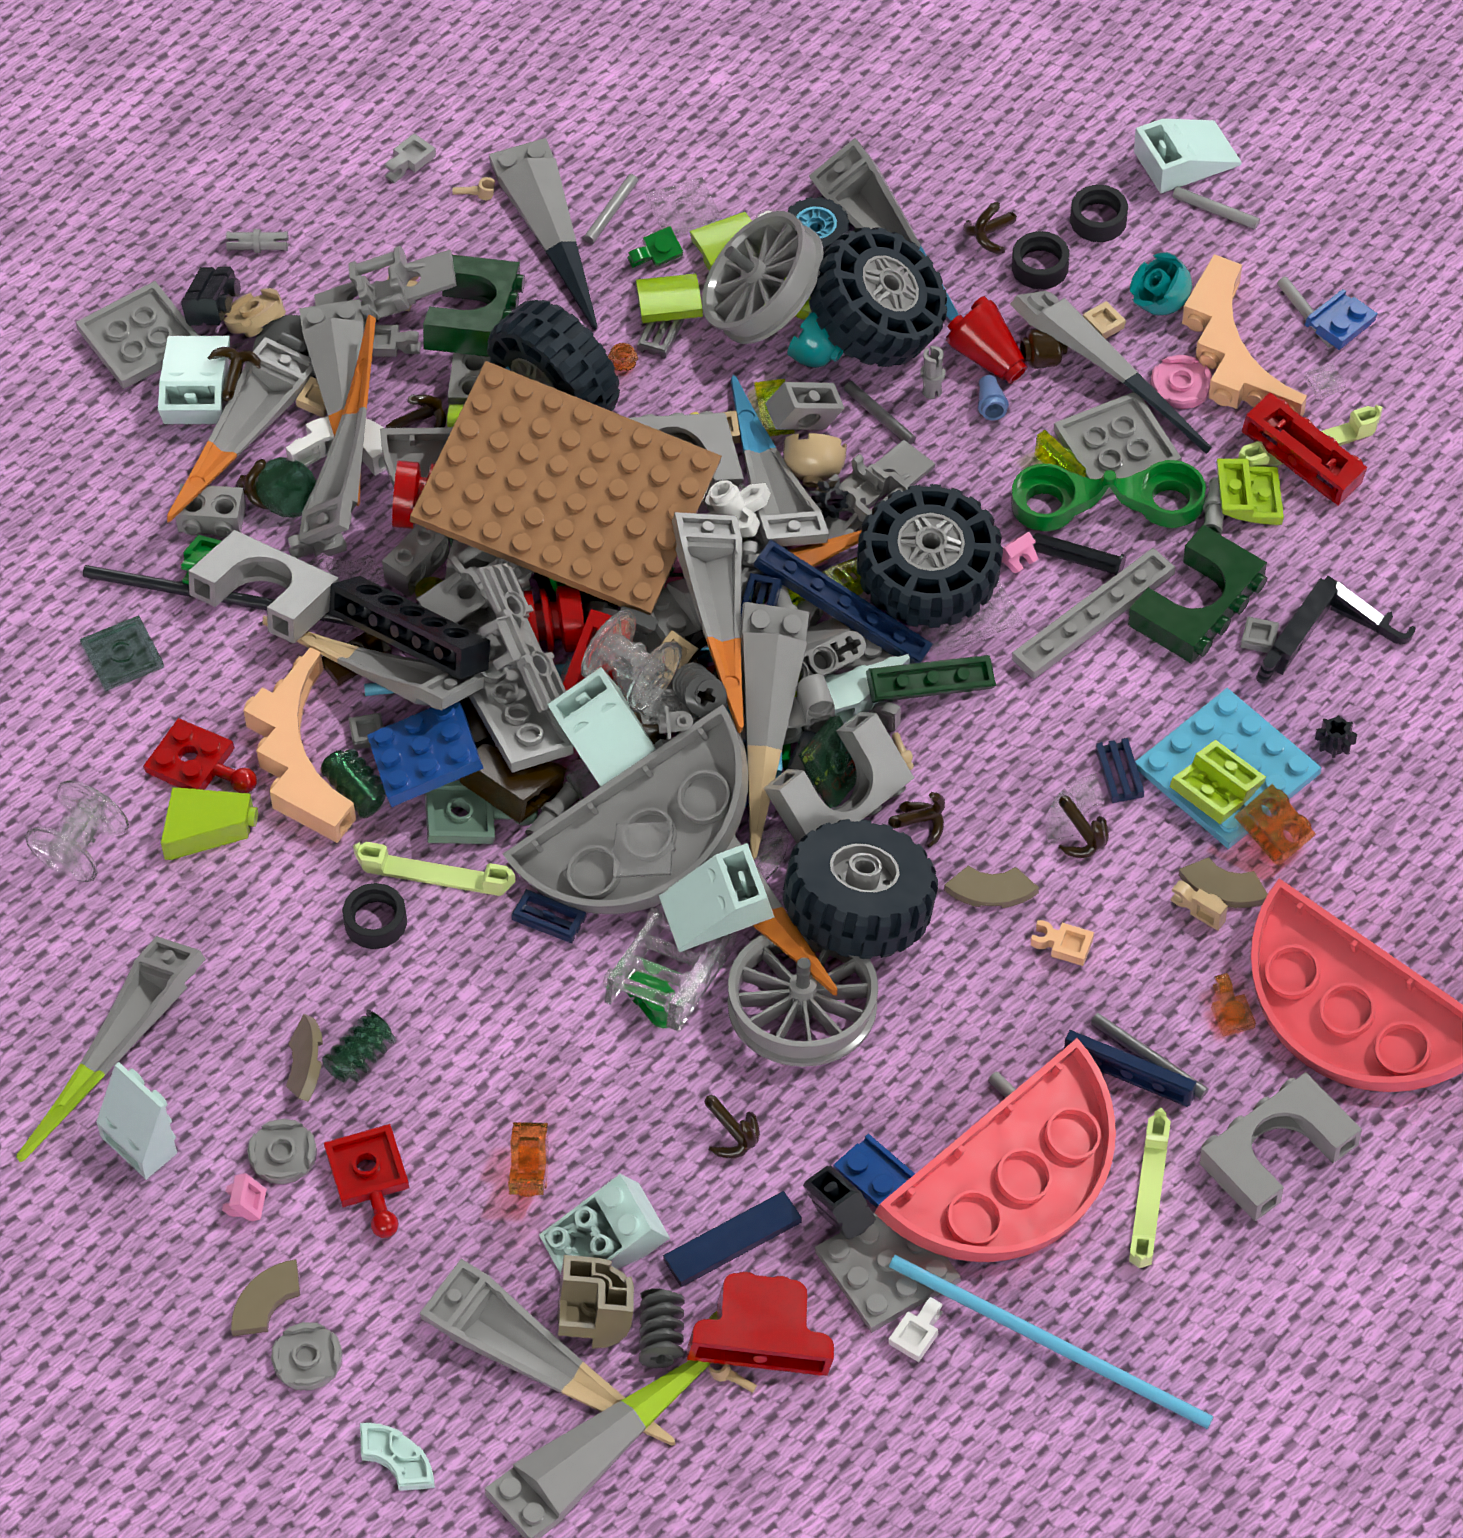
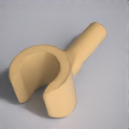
(484, 189)
(906, 754)
(727, 1373)

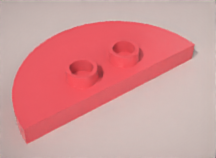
(1349, 1002)
(1017, 1172)

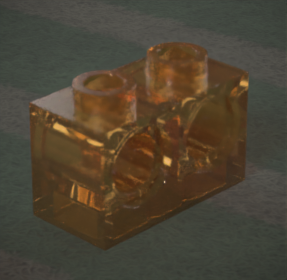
(1268, 830)

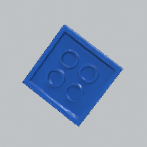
(424, 752)

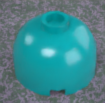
(1161, 285)
(813, 346)

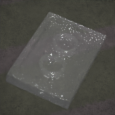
(992, 620)

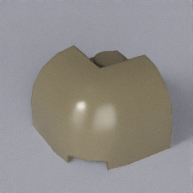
(594, 1301)

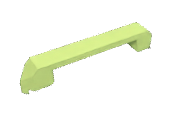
(1361, 424)
(375, 860)
(1150, 1189)

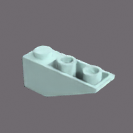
(851, 688)

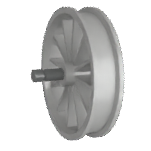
(763, 255)
(802, 999)

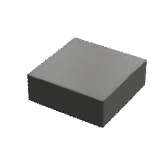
(1259, 634)
(364, 725)

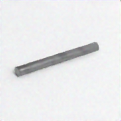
(1141, 1049)

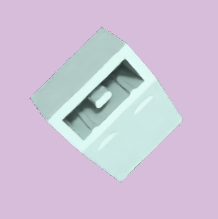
(1182, 151)
(191, 382)
(601, 726)
(716, 899)
(136, 1122)
(608, 1225)

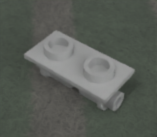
(673, 722)

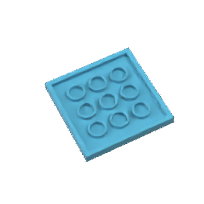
(1243, 733)

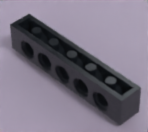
(410, 627)

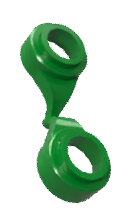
(1082, 493)

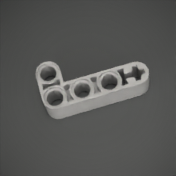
(828, 651)
(809, 709)

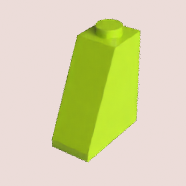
(205, 820)

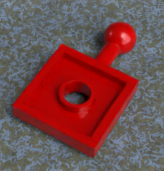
(211, 753)
(360, 1186)

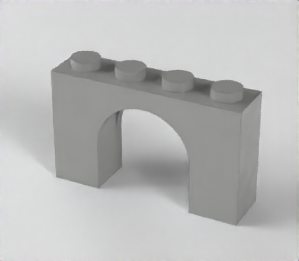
(706, 431)
(246, 560)
(879, 777)
(1298, 1107)

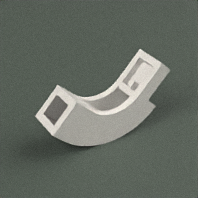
(320, 438)

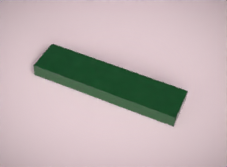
(930, 678)

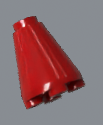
(987, 341)

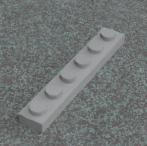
(1092, 613)

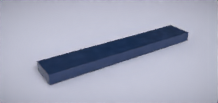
(841, 603)

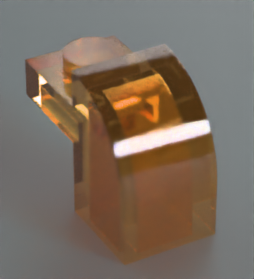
(529, 1159)

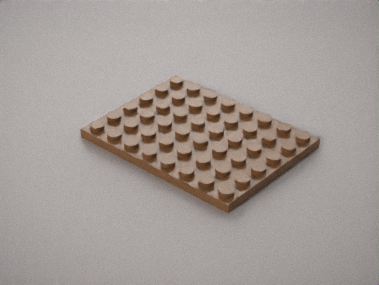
(564, 488)

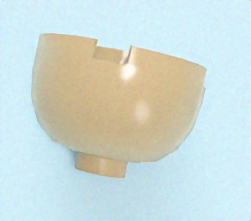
(814, 457)

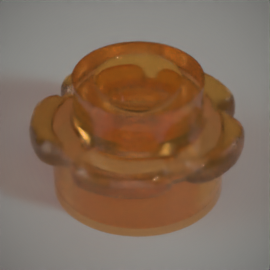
(626, 351)

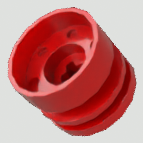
(407, 490)
(557, 619)

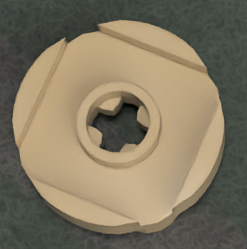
(252, 313)

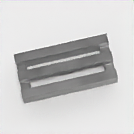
(655, 347)

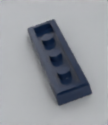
(1137, 1071)
(732, 1239)

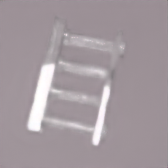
(691, 985)

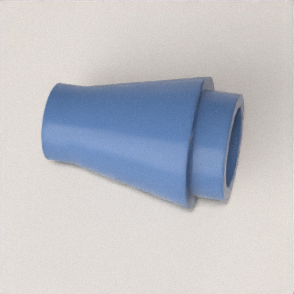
(991, 401)

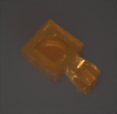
(1231, 1011)

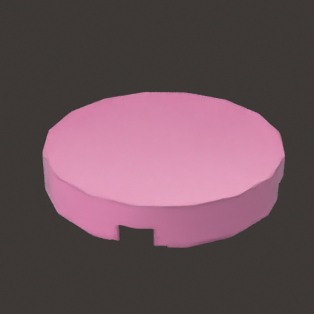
(1172, 381)

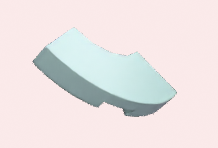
(397, 1453)

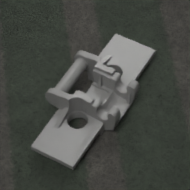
(393, 294)
(893, 472)
(444, 596)
(521, 644)

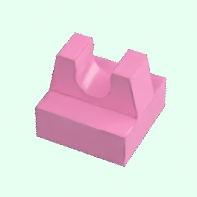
(1019, 547)
(246, 1198)

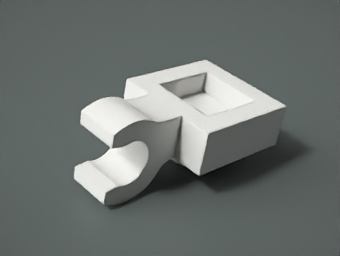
(917, 1333)

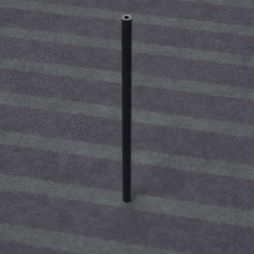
(182, 589)

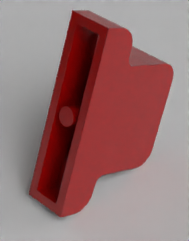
(762, 1327)

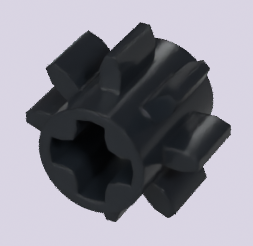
(829, 498)
(1336, 736)

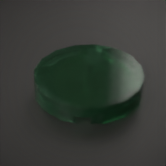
(285, 486)

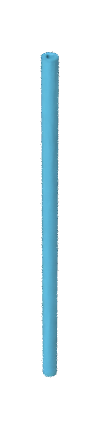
(1051, 1341)

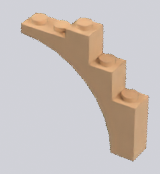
(1220, 346)
(299, 788)

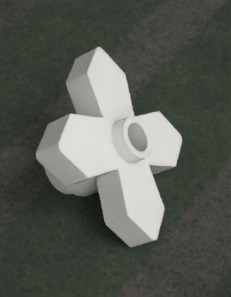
(726, 499)

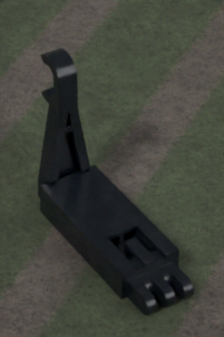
(1342, 601)

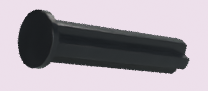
(1079, 554)

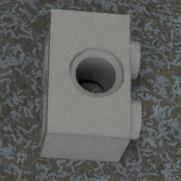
(804, 406)

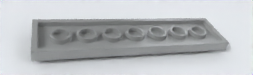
(509, 711)

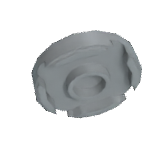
(284, 1162)
(312, 1366)

